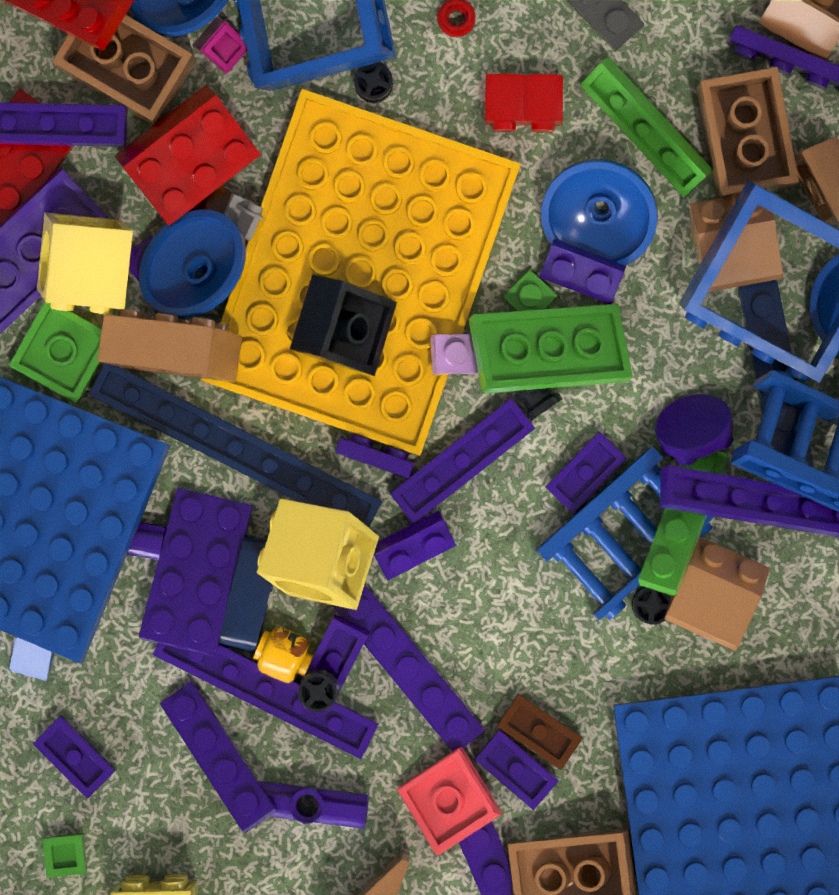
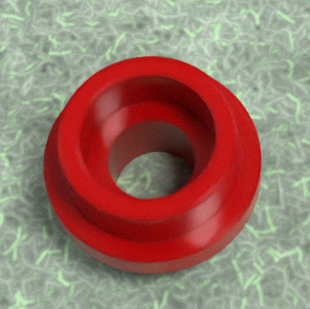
(456, 6)

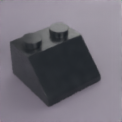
(343, 324)

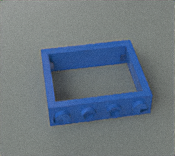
(260, 69)
(714, 260)

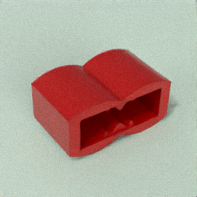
(524, 101)

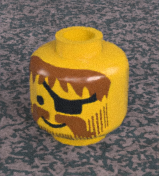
(283, 654)

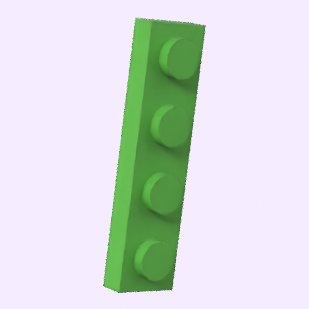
(646, 127)
(677, 538)

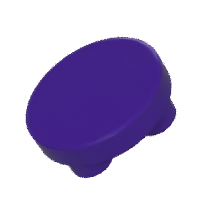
(694, 427)

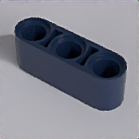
(246, 600)

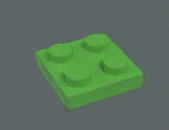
(60, 352)

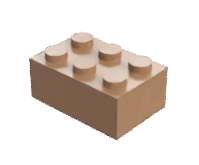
(132, 71)
(747, 132)
(170, 345)

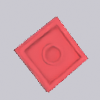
(449, 801)

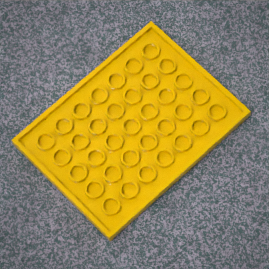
(386, 214)

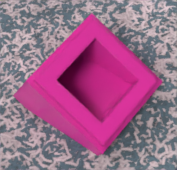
(221, 45)

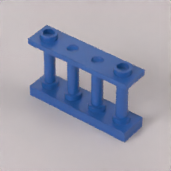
(793, 470)
(589, 522)

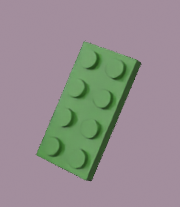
(550, 348)

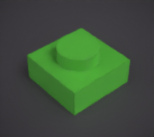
(529, 294)
(65, 855)

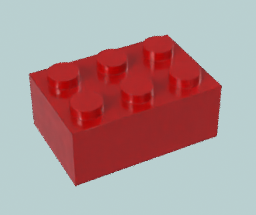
(187, 155)

